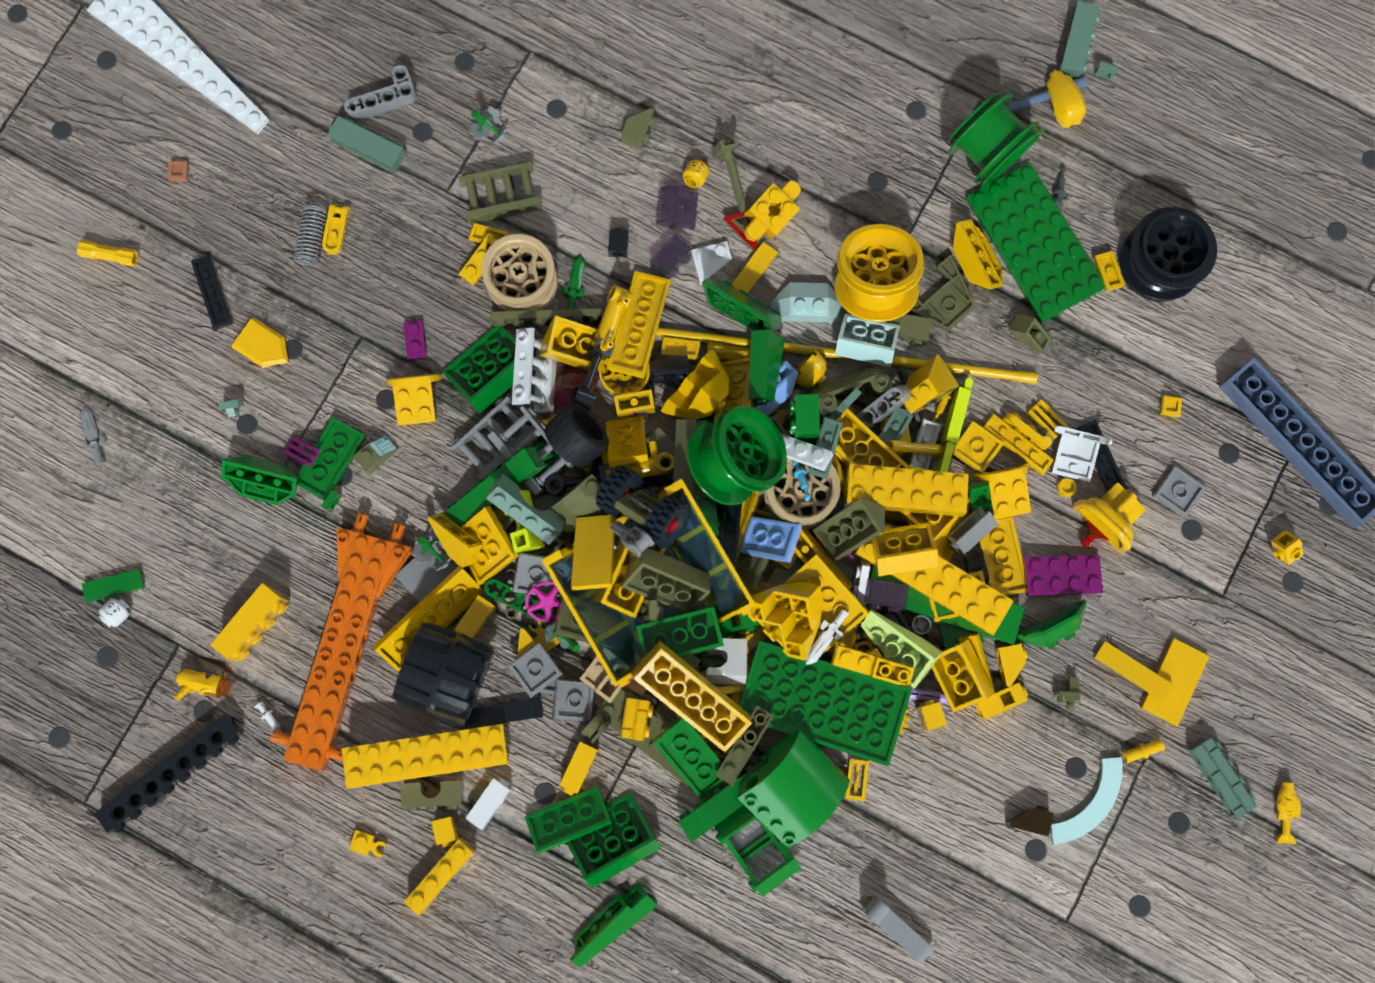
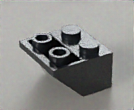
(668, 369)

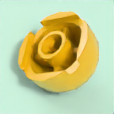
(811, 370)

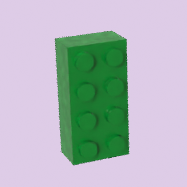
(804, 418)
(682, 633)

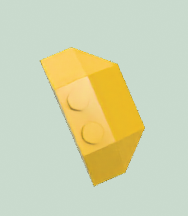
(976, 256)

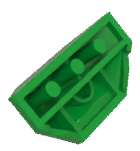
(260, 479)
(1055, 627)

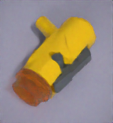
(201, 681)

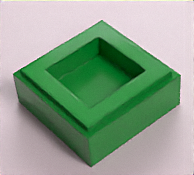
(331, 501)

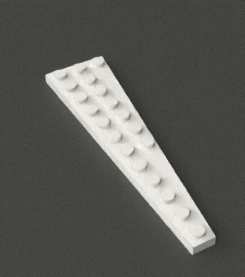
(162, 40)

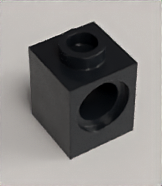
(618, 243)

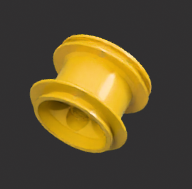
(879, 273)

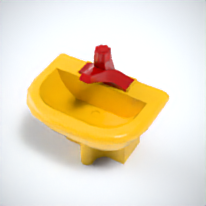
(1110, 517)

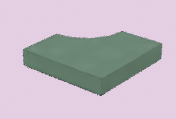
(845, 404)

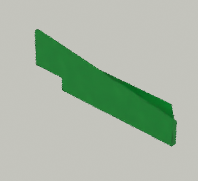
(611, 923)

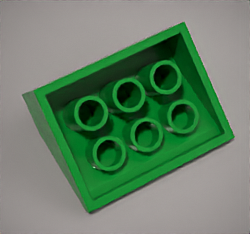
(740, 306)
(484, 368)
(615, 845)

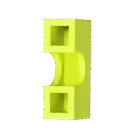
(523, 539)

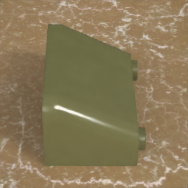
(867, 378)

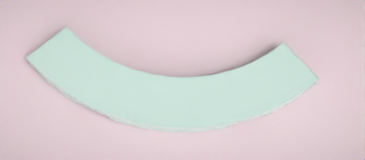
(1096, 809)

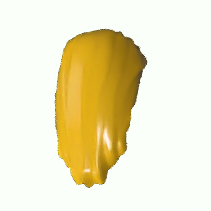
(1066, 99)

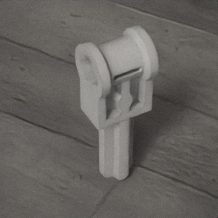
(633, 538)

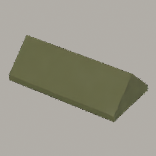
(851, 528)

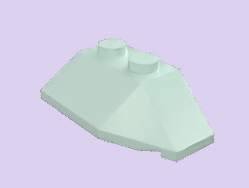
(808, 303)

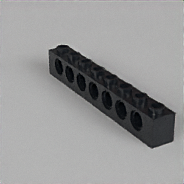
(108, 814)

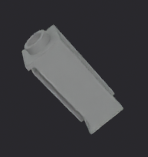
(971, 531)

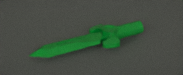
(575, 282)

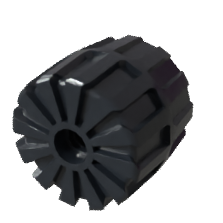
(443, 673)

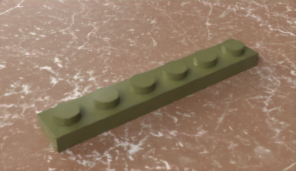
(539, 317)

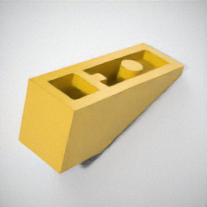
(455, 540)

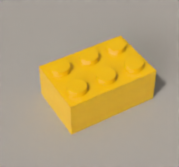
(962, 676)

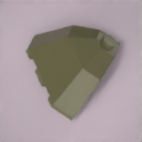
(578, 503)

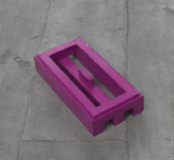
(292, 445)

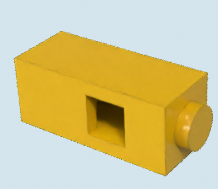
(475, 617)
(1001, 701)
(578, 768)

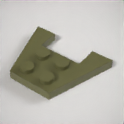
(950, 302)

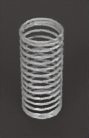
(314, 261)

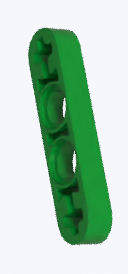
(517, 604)

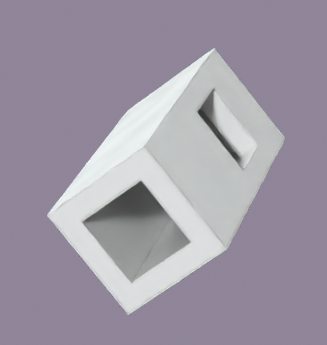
(489, 803)

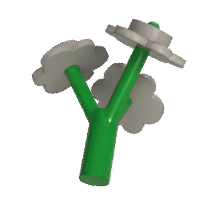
(486, 123)
(423, 551)

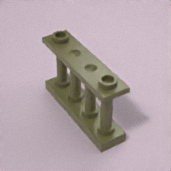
(494, 210)

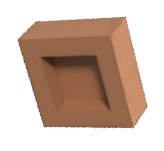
(178, 171)

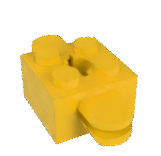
(772, 211)

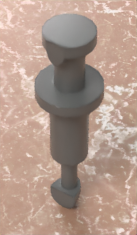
(1060, 192)

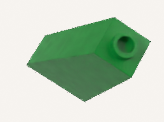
(764, 365)

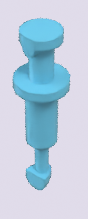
(800, 474)

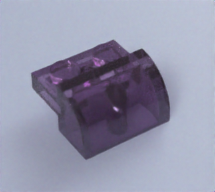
(676, 207)

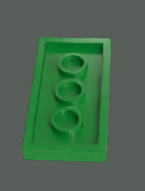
(337, 449)
(690, 756)
(568, 820)

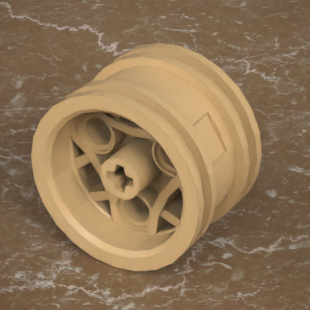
(519, 274)
(799, 503)

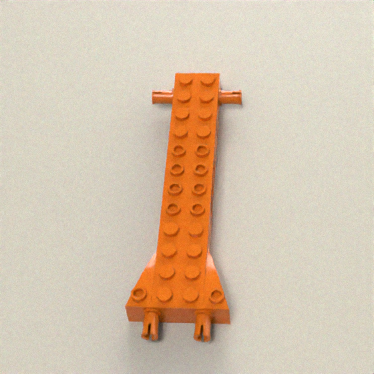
(364, 574)

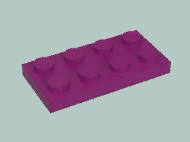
(1062, 575)

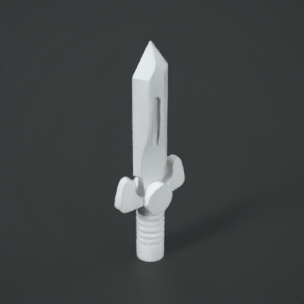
(826, 637)

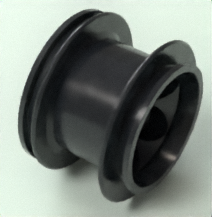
(1150, 272)

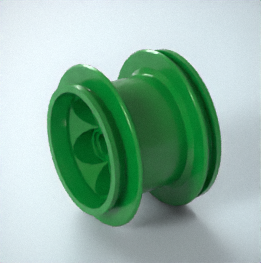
(993, 138)
(736, 455)

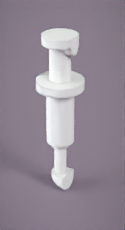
(268, 716)

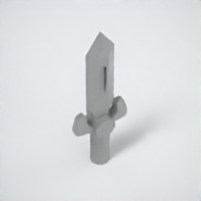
(92, 435)

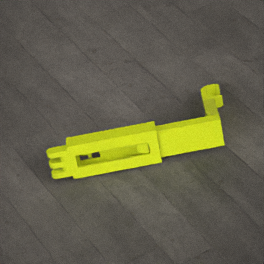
(953, 425)

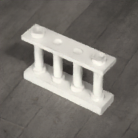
(523, 378)

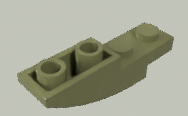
(744, 746)

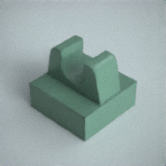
(231, 407)

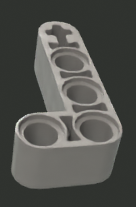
(379, 97)
(877, 409)
(897, 929)

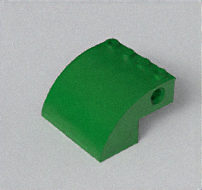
(794, 789)

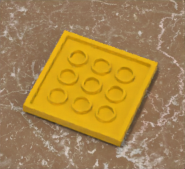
(834, 594)

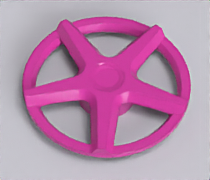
(546, 601)

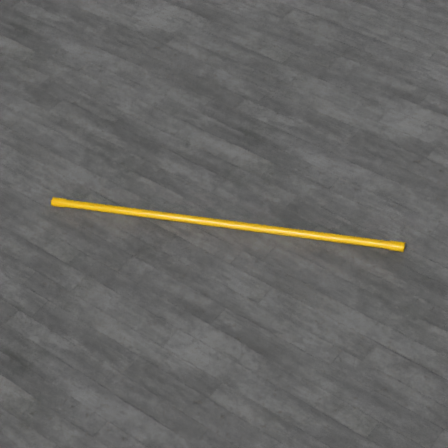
(1020, 376)

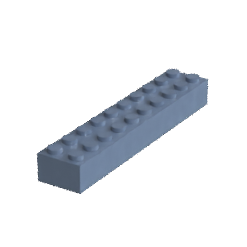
(1302, 442)

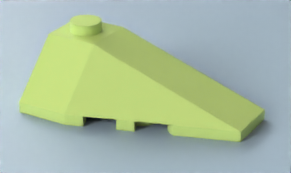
(901, 645)

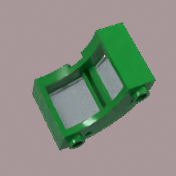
(756, 851)

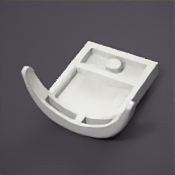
(1077, 453)

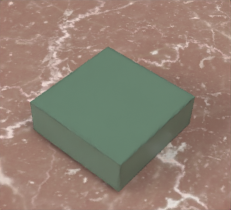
(1106, 70)

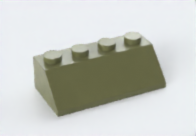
(666, 580)

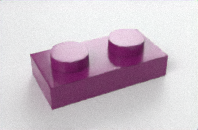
(415, 340)

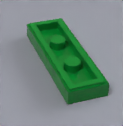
(113, 586)

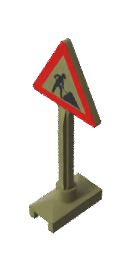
(736, 221)

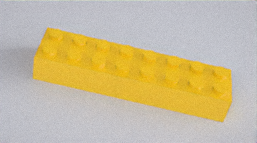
(954, 591)
(424, 756)

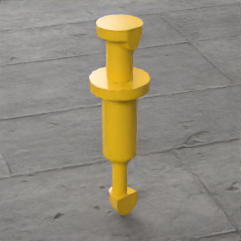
(941, 406)

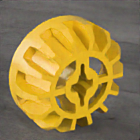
(609, 378)

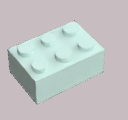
(867, 340)

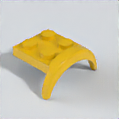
(414, 398)
(1007, 491)

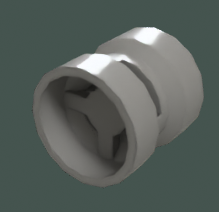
(923, 625)

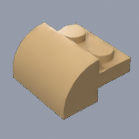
(598, 679)

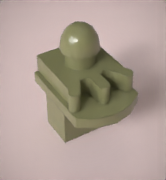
(1071, 696)

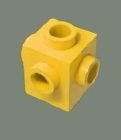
(1287, 547)

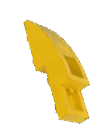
(872, 665)

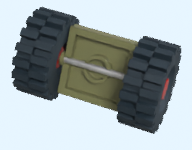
(623, 495)

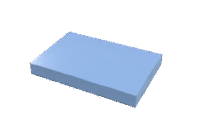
(770, 539)

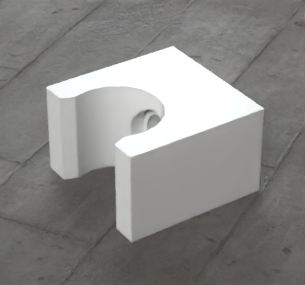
(735, 669)

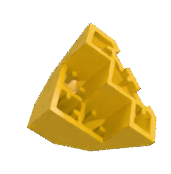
(700, 391)
(790, 616)

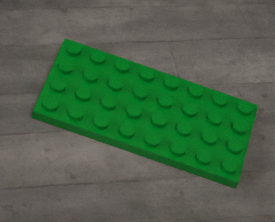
(1035, 243)
(827, 703)

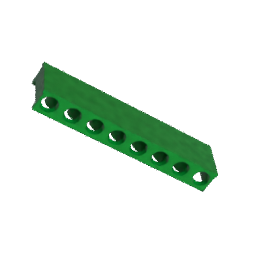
(920, 605)

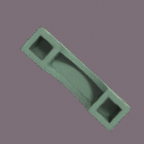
(507, 497)

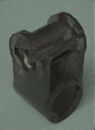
(977, 565)

